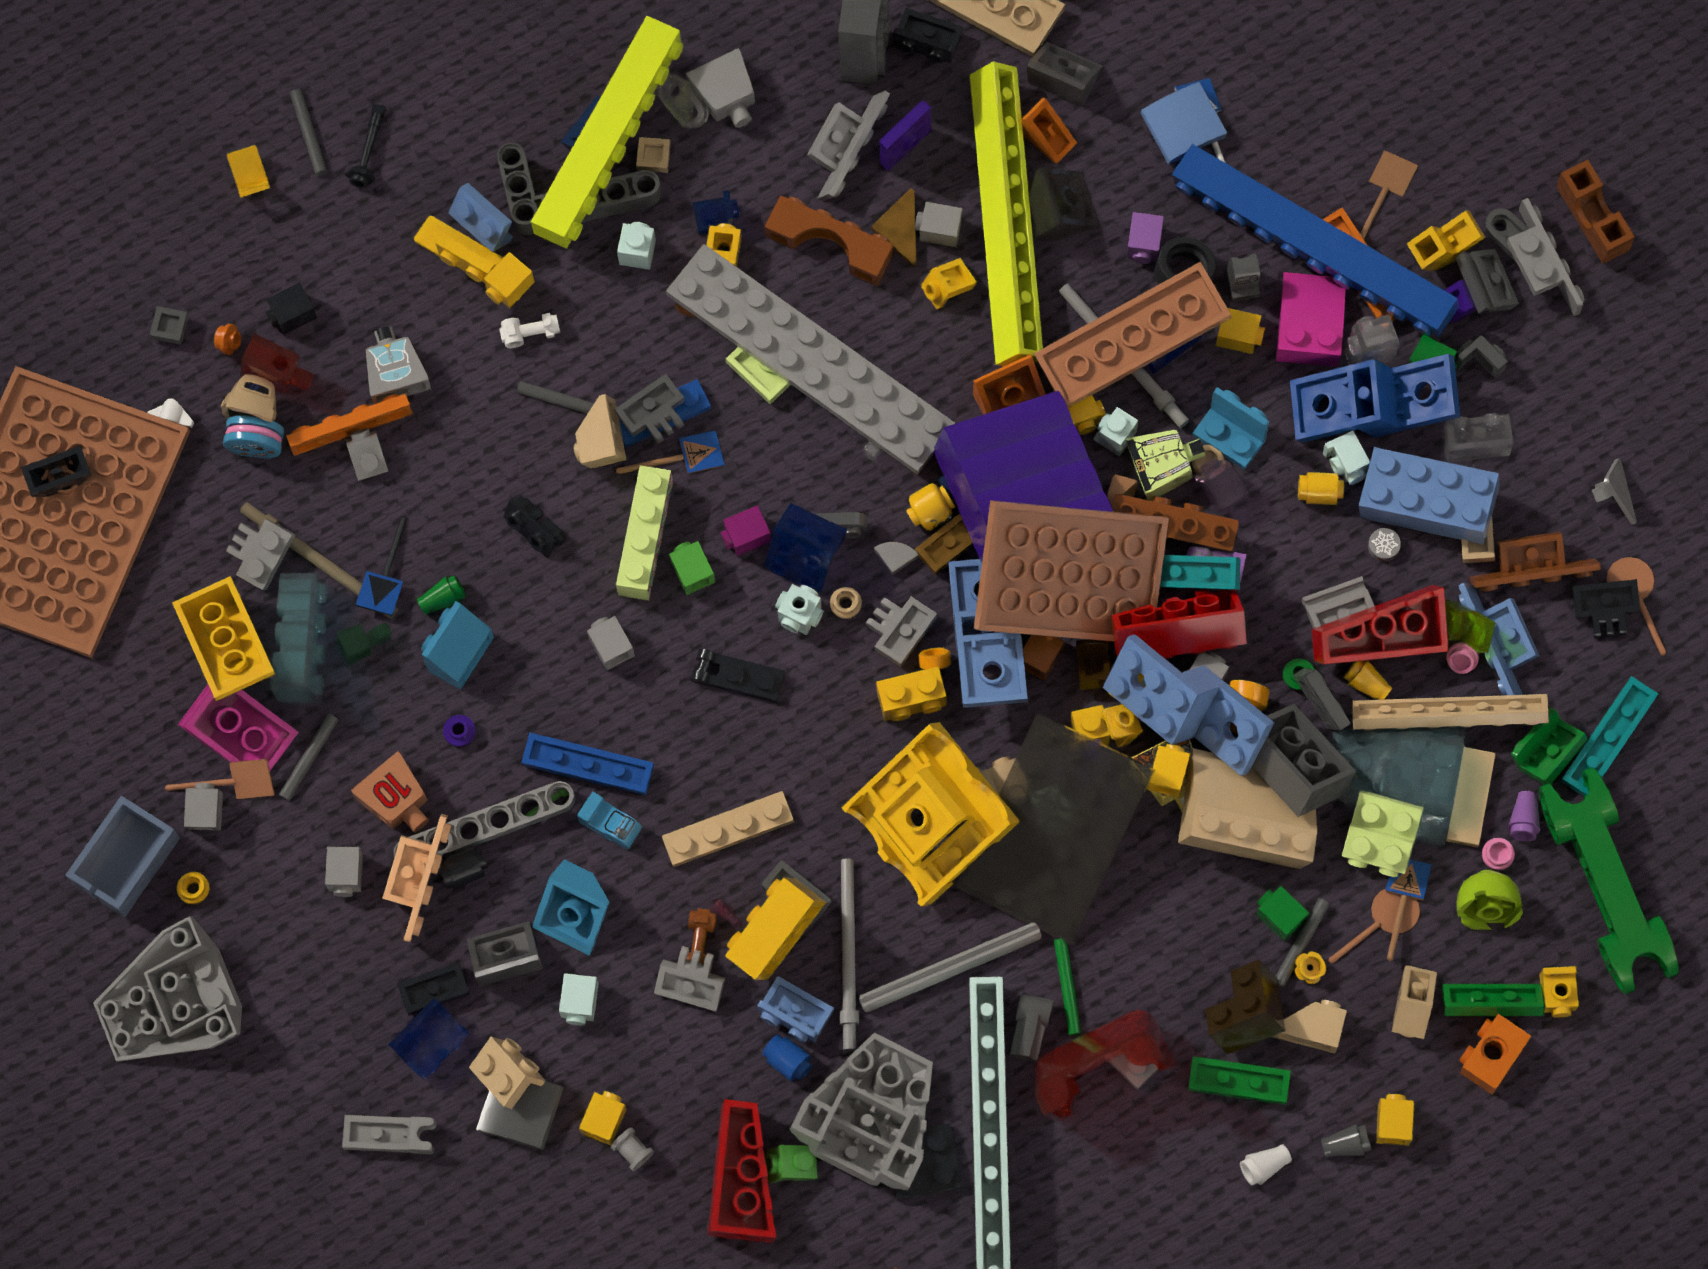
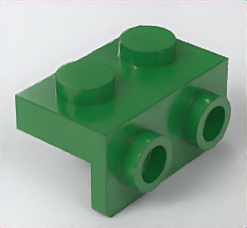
(1548, 748)

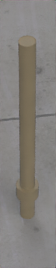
(309, 553)

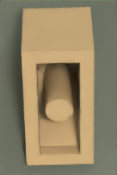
(600, 435)
(1414, 1002)
(1315, 1026)

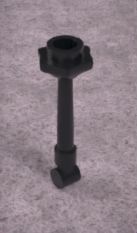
(360, 175)

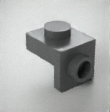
(1488, 355)

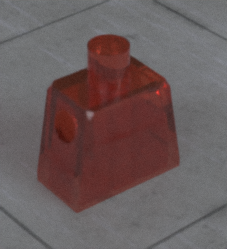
(265, 357)

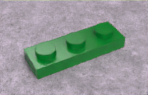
(1492, 999)
(1239, 1080)

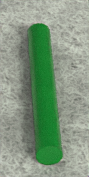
(1067, 987)

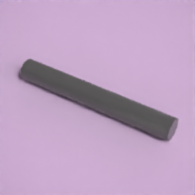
(308, 132)
(554, 397)
(308, 757)
(1301, 941)

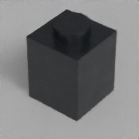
(290, 309)

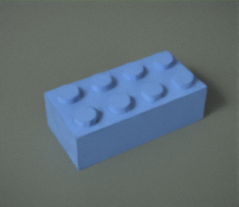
(1429, 495)

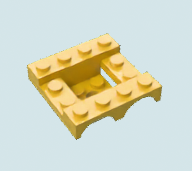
(947, 789)

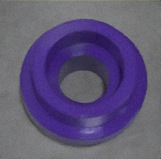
(462, 739)

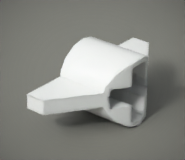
(172, 411)

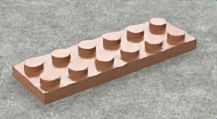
(1133, 335)

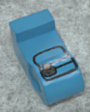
(608, 821)

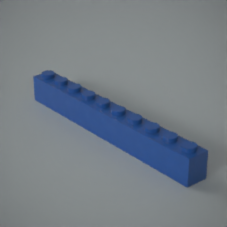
(1316, 241)

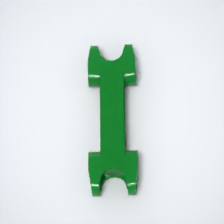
(1586, 828)

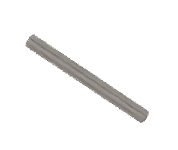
(950, 967)

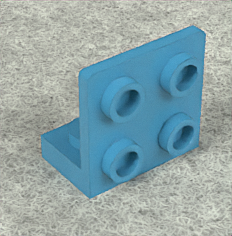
(1233, 428)

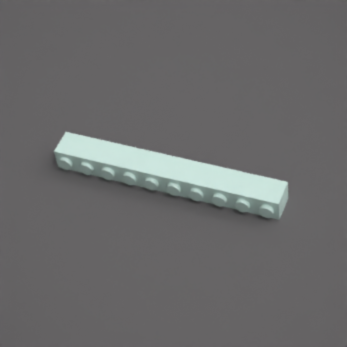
(989, 1123)

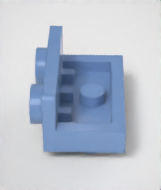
(481, 218)
(795, 1010)

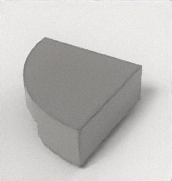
(895, 555)

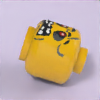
(930, 506)

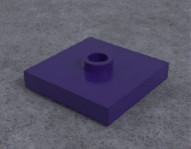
(905, 135)

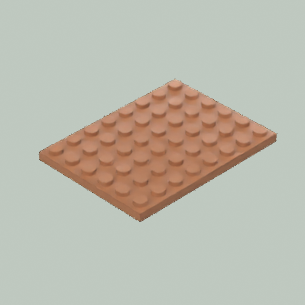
(75, 549)

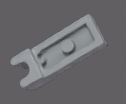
(387, 1134)

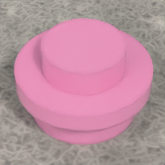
(1462, 658)
(1498, 854)

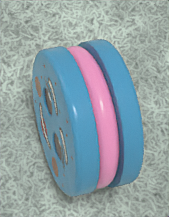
(253, 437)

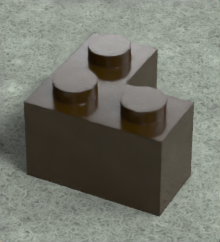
(1252, 1012)

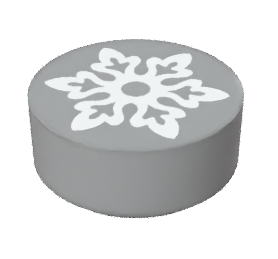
(1384, 544)

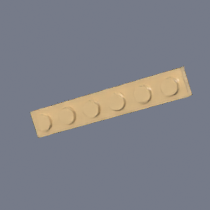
(1450, 712)

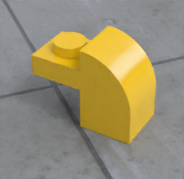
(1440, 246)

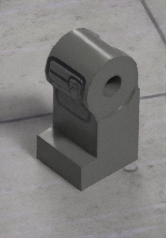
(1243, 277)

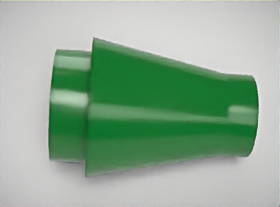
(442, 595)

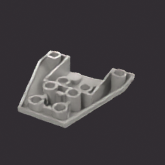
(171, 998)

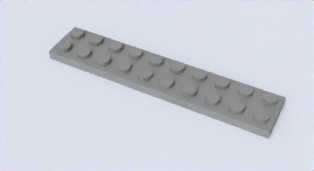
(809, 358)

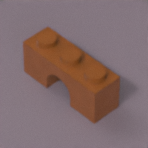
(1584, 197)

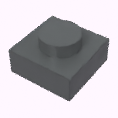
(169, 325)

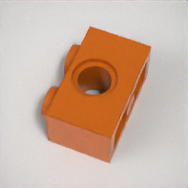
(1509, 1041)

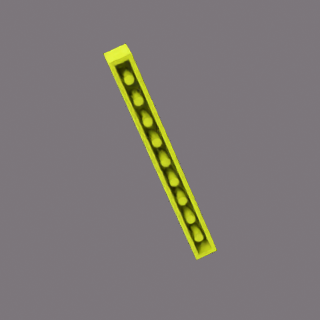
(1006, 213)

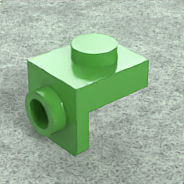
(790, 1163)

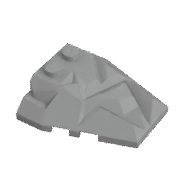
(870, 1114)

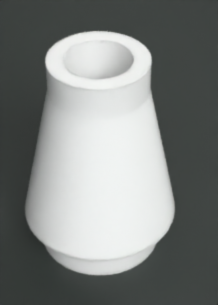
(1262, 1165)

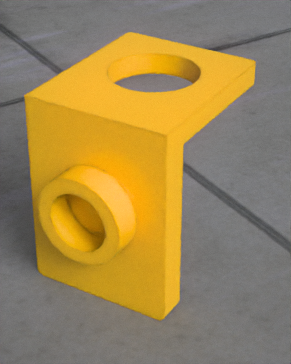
(248, 171)

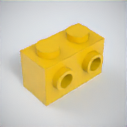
(911, 694)

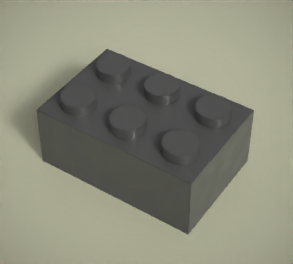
(1301, 763)

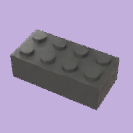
(863, 40)

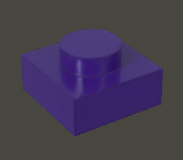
(1465, 301)

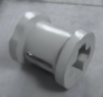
(632, 1149)

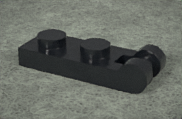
(738, 676)

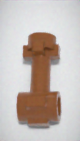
(701, 922)

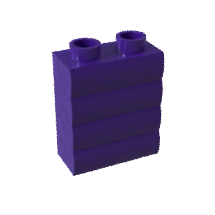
(1019, 457)

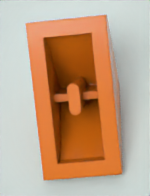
(1047, 131)

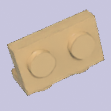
(505, 1070)

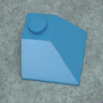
(572, 907)

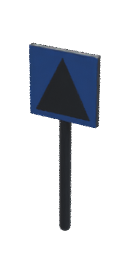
(380, 591)

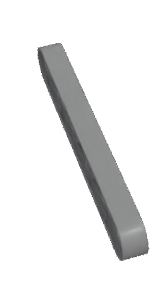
(516, 821)

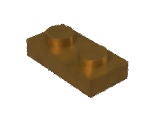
(945, 545)

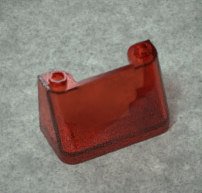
(1131, 1034)

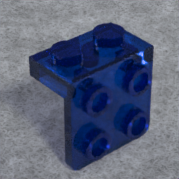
(803, 547)

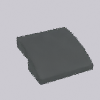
(527, 1121)

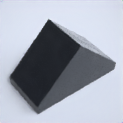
(35, 471)

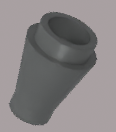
(1347, 1142)

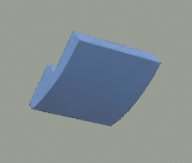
(1183, 120)

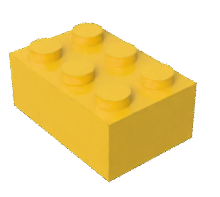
(774, 928)

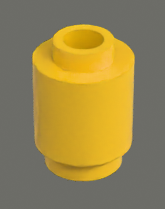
(1320, 488)

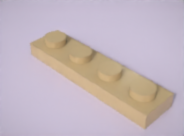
(727, 829)

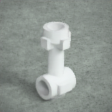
(513, 333)

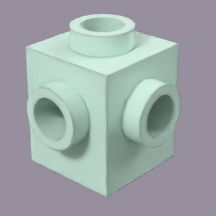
(803, 618)

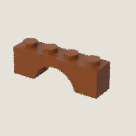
(795, 223)

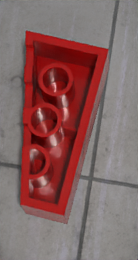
(1185, 625)
(1391, 629)
(740, 1184)

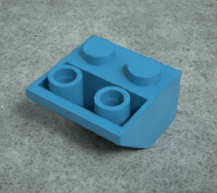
(456, 645)

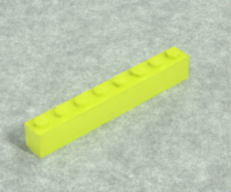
(607, 132)

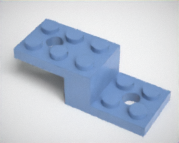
(983, 648)
(1188, 705)

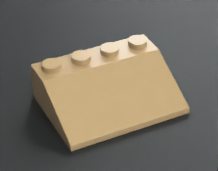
(1242, 815)

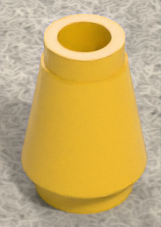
(1367, 680)

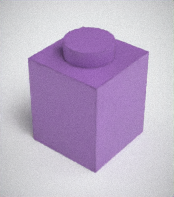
(1144, 237)

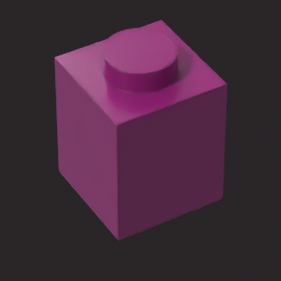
(745, 531)

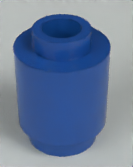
(787, 1058)

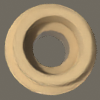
(845, 593)

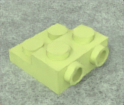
(1382, 833)

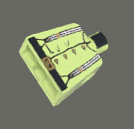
(1163, 461)

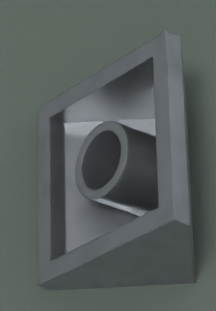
(1062, 73)
(504, 954)

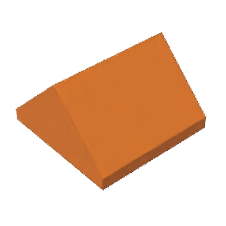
(1008, 385)

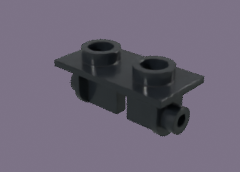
(523, 517)

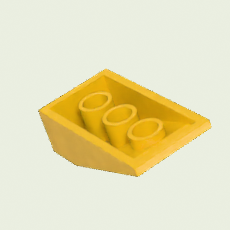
(223, 638)

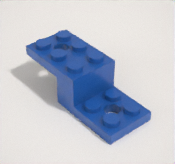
(1374, 398)

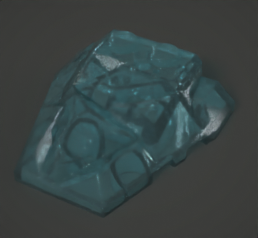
(1407, 766)

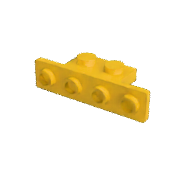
(457, 249)

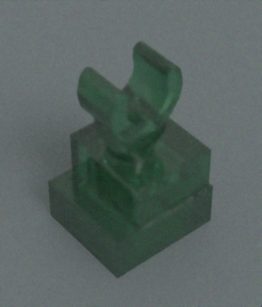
(357, 645)

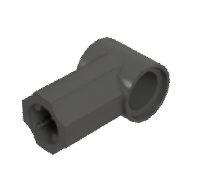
(1031, 1021)

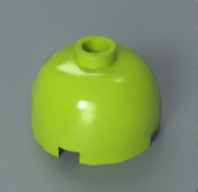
(1488, 899)

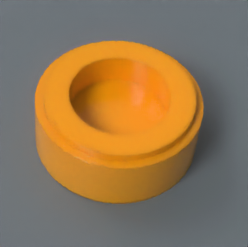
(934, 657)

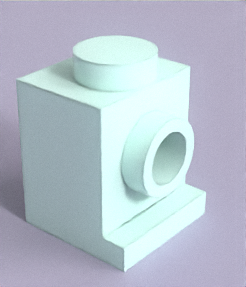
(1115, 430)
(1347, 457)

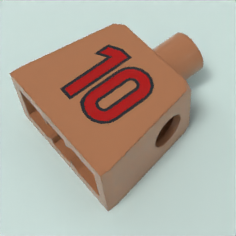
(393, 794)

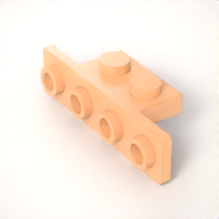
(411, 874)

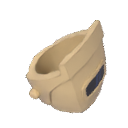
(251, 397)

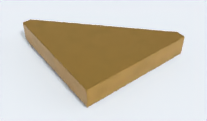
(899, 227)

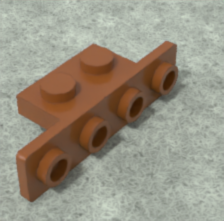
(1184, 523)
(1532, 559)

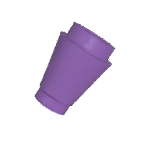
(1525, 817)

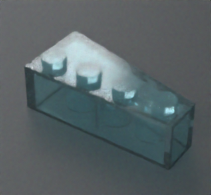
(299, 638)

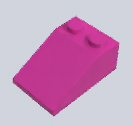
(1310, 320)
(237, 727)

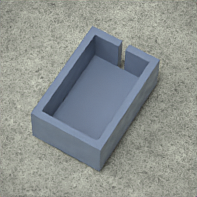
(122, 856)

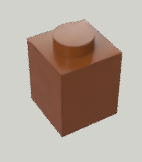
(1041, 654)

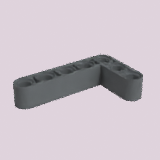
(529, 203)

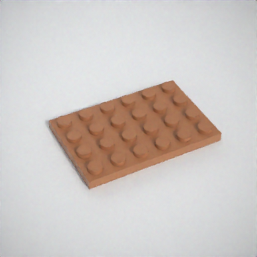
(1066, 569)

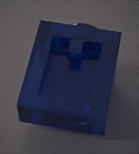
(715, 212)

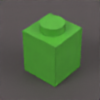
(691, 567)

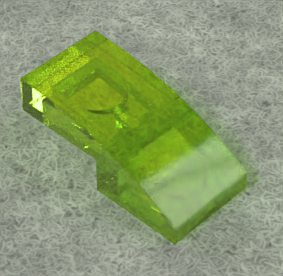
(1468, 626)

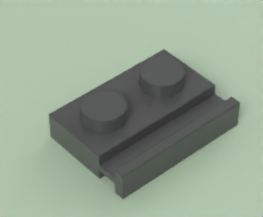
(1487, 281)
(1321, 699)

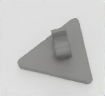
(1616, 486)

